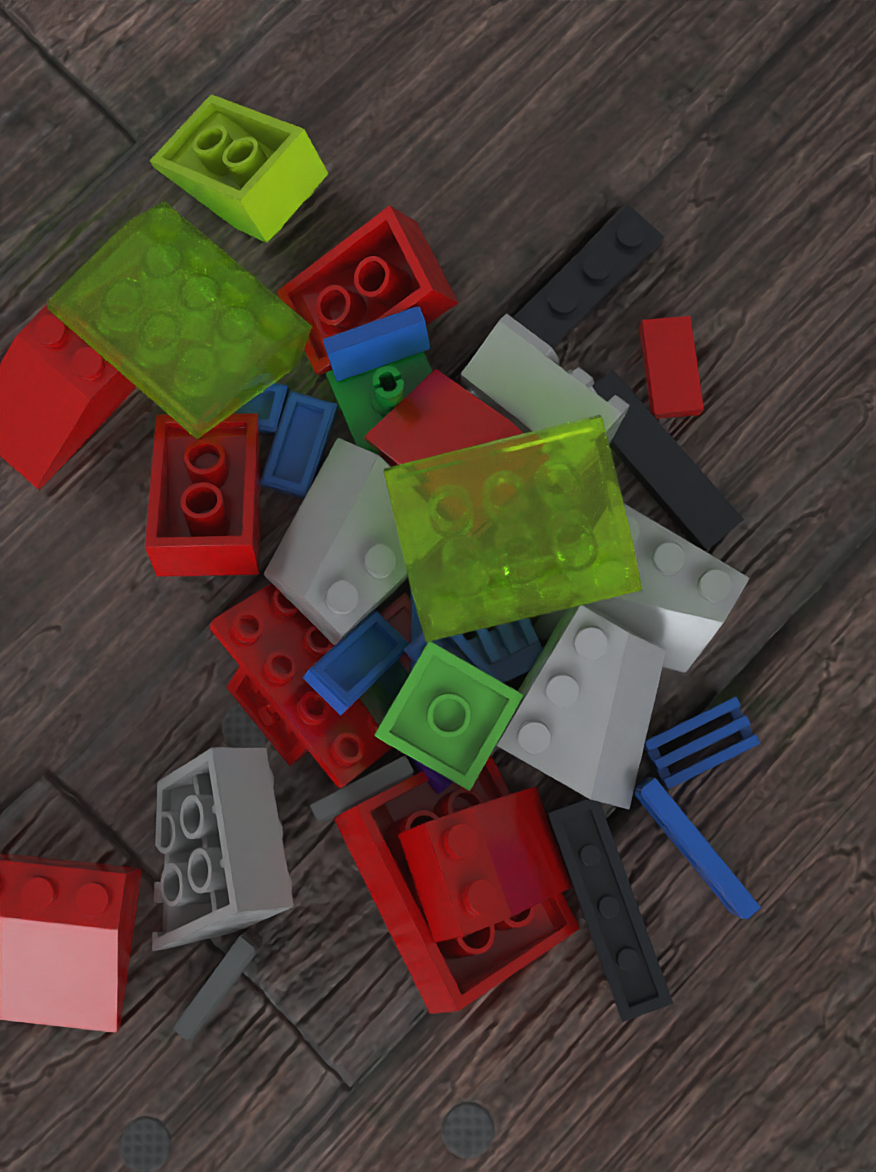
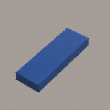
(695, 848)

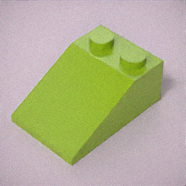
(242, 165)

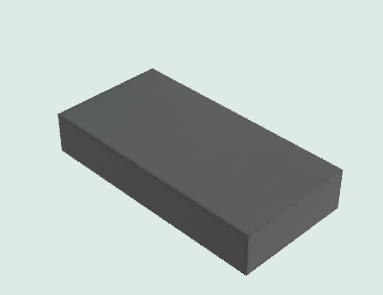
(362, 789)
(218, 985)

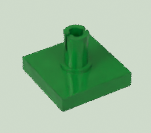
(374, 393)

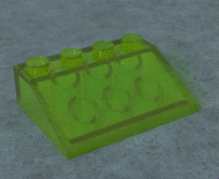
(181, 319)
(513, 528)

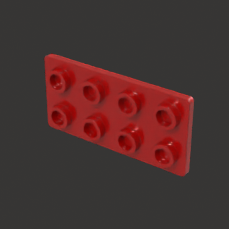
(274, 653)

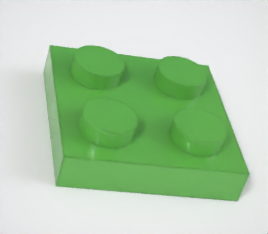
(449, 715)

